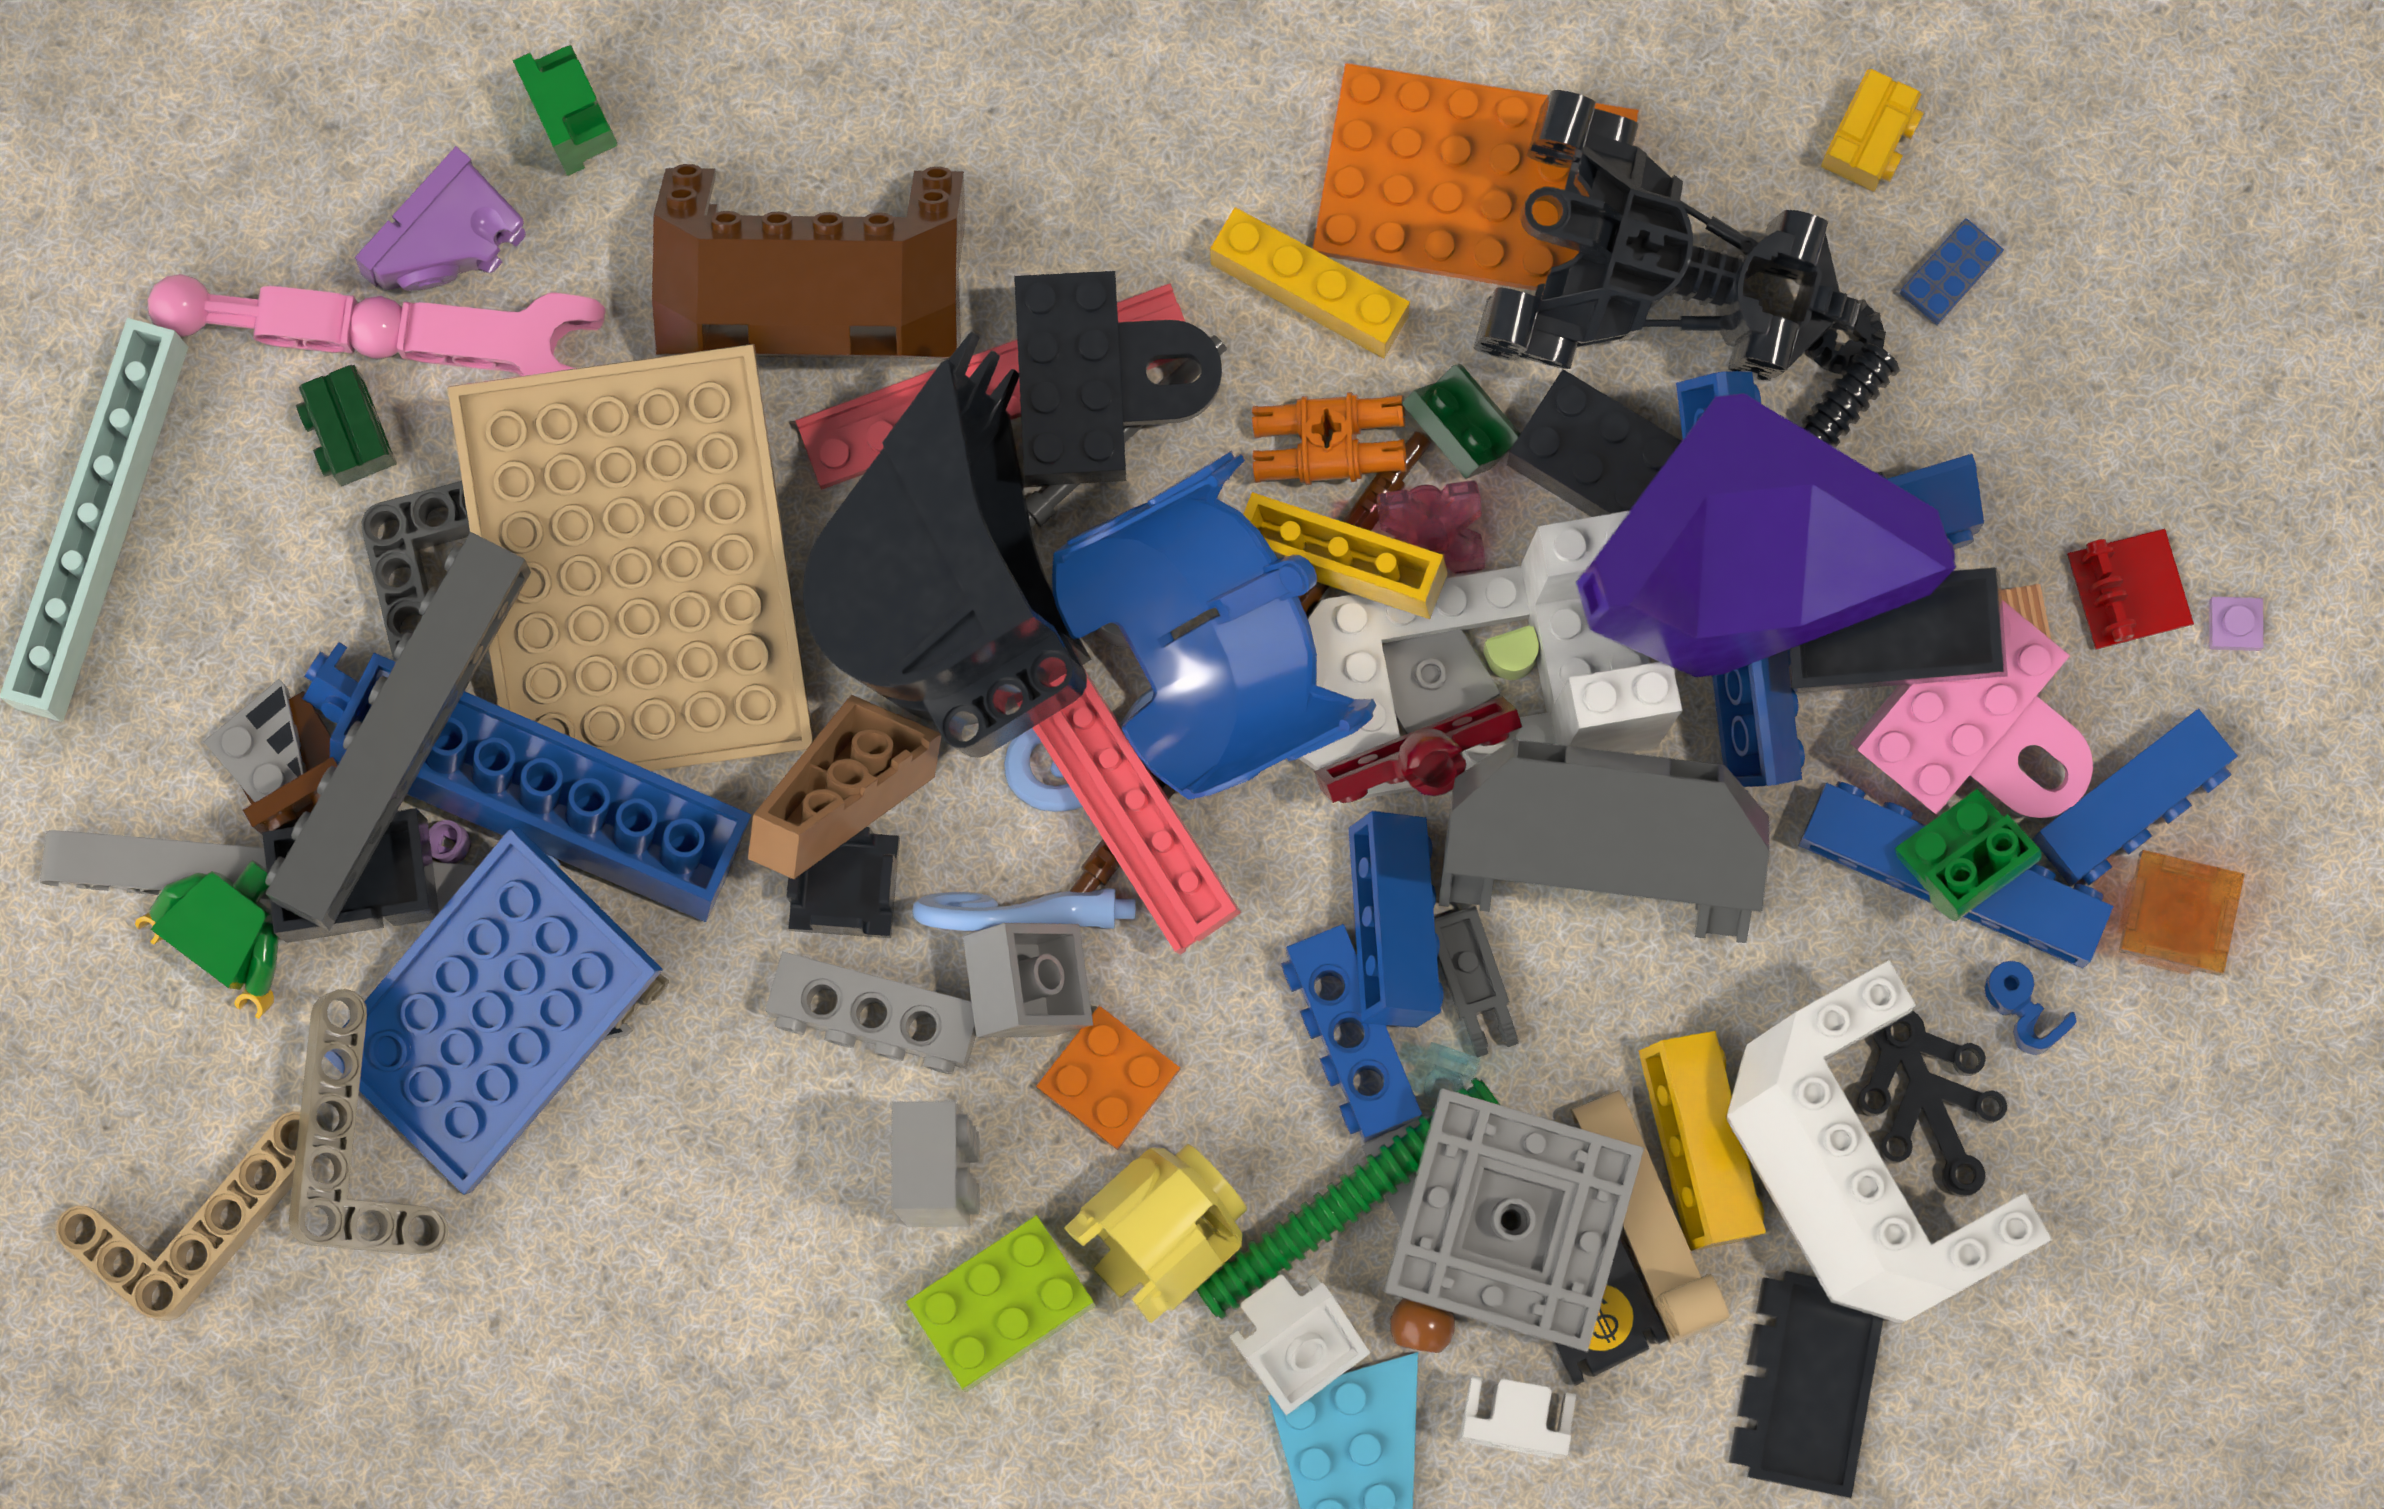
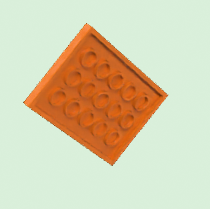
(1437, 179)

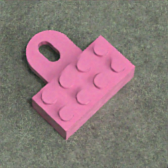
(1947, 730)

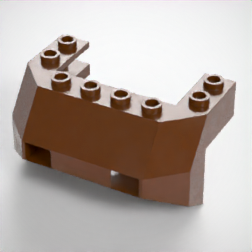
(808, 281)

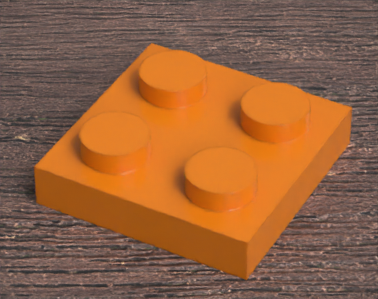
(1108, 1078)

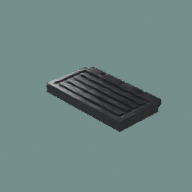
(1812, 1391)

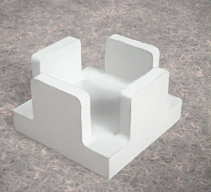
(1297, 1340)
(1518, 1419)

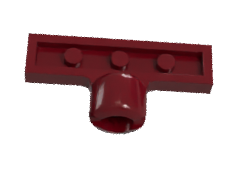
(1423, 758)

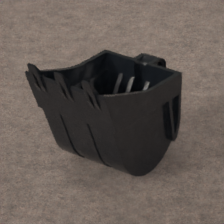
(935, 571)

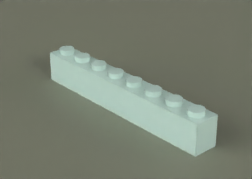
(94, 520)

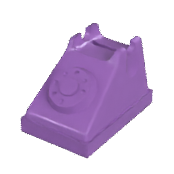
(442, 230)

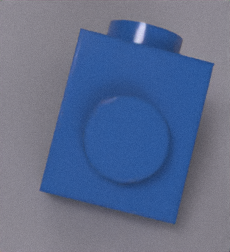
(329, 686)

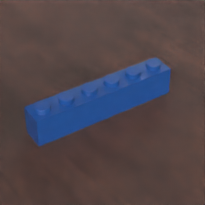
(2028, 909)

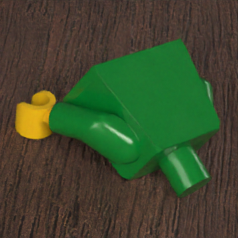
(221, 930)

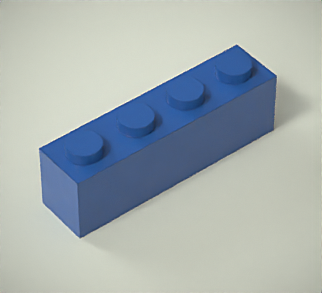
(2134, 798)
(1395, 919)

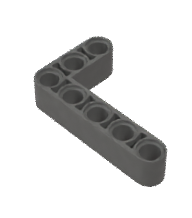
(404, 548)

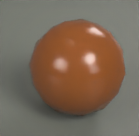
(1421, 1326)

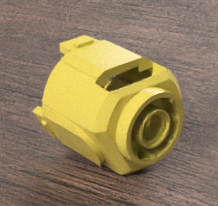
(1164, 1227)

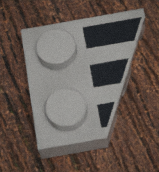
(261, 743)

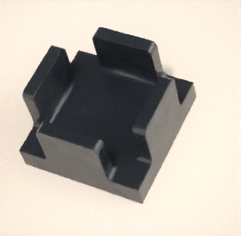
(848, 889)

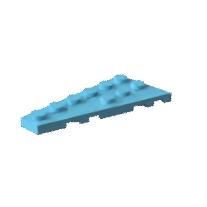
(1355, 1439)

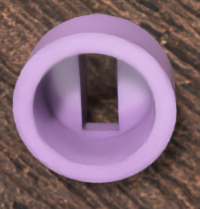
(454, 832)

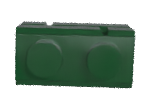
(346, 426)

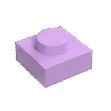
(2236, 623)

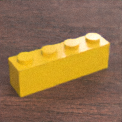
(1309, 282)
(1352, 556)
(1699, 1147)

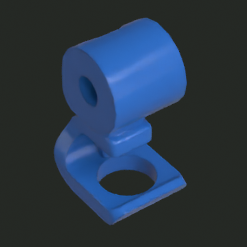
(2010, 992)

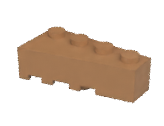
(841, 784)

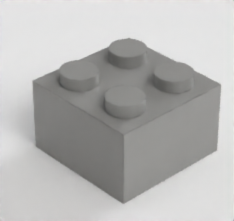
(1027, 980)

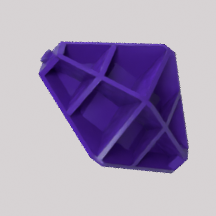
(1758, 546)

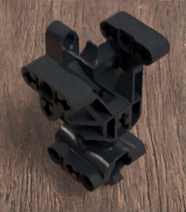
(1640, 247)

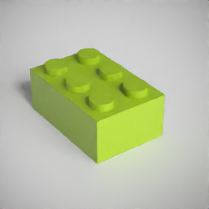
(1000, 1304)

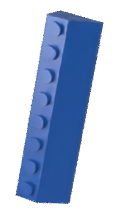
(1757, 700)
(571, 800)

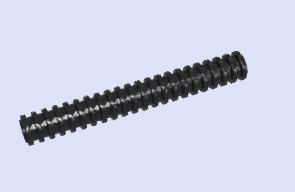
(1851, 394)

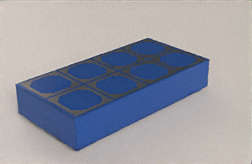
(1951, 271)

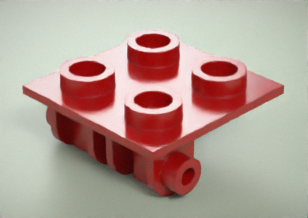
(2130, 588)

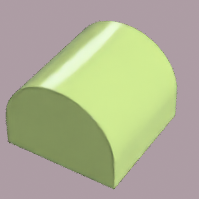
(1512, 653)

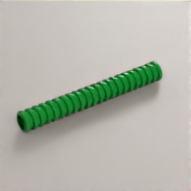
(1323, 1216)

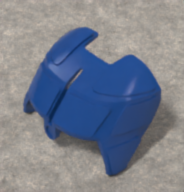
(1232, 688)

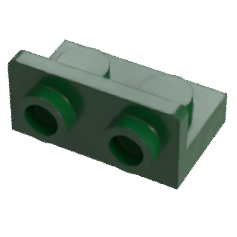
(1463, 421)

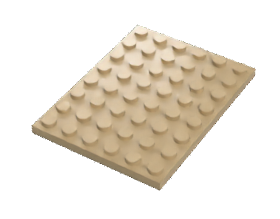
(651, 556)

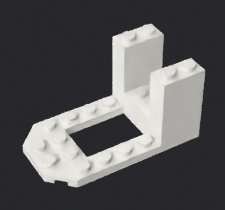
(1590, 685)

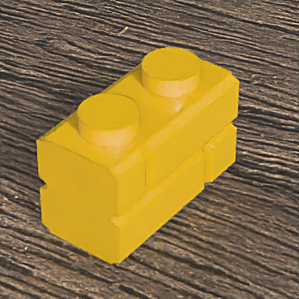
(1872, 129)

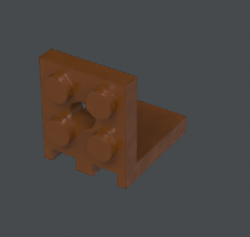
(287, 804)

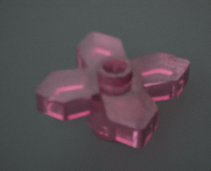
(1437, 522)

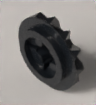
(1867, 329)

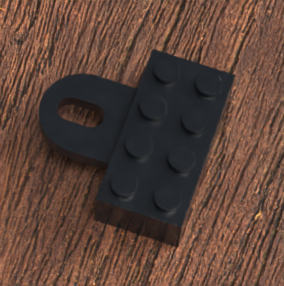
(1089, 377)

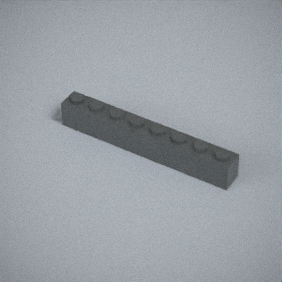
(397, 731)

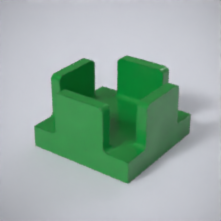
(566, 107)

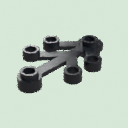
(1926, 1093)

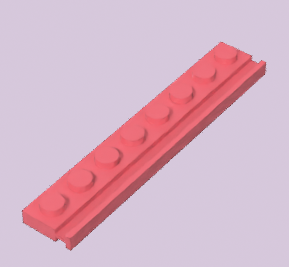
(851, 434)
(1136, 820)

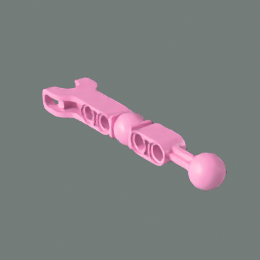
(381, 327)

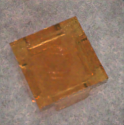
(2179, 914)

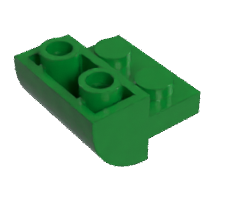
(1967, 855)

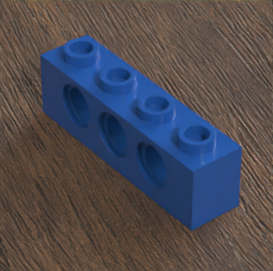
(1333, 955)

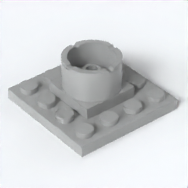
(1568, 1208)

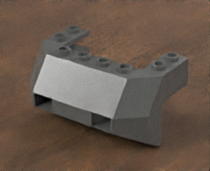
(1608, 828)

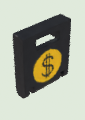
(1619, 1324)

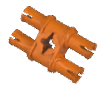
(1345, 454)

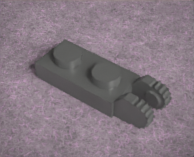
(1473, 976)

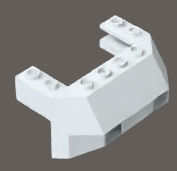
(1832, 1177)

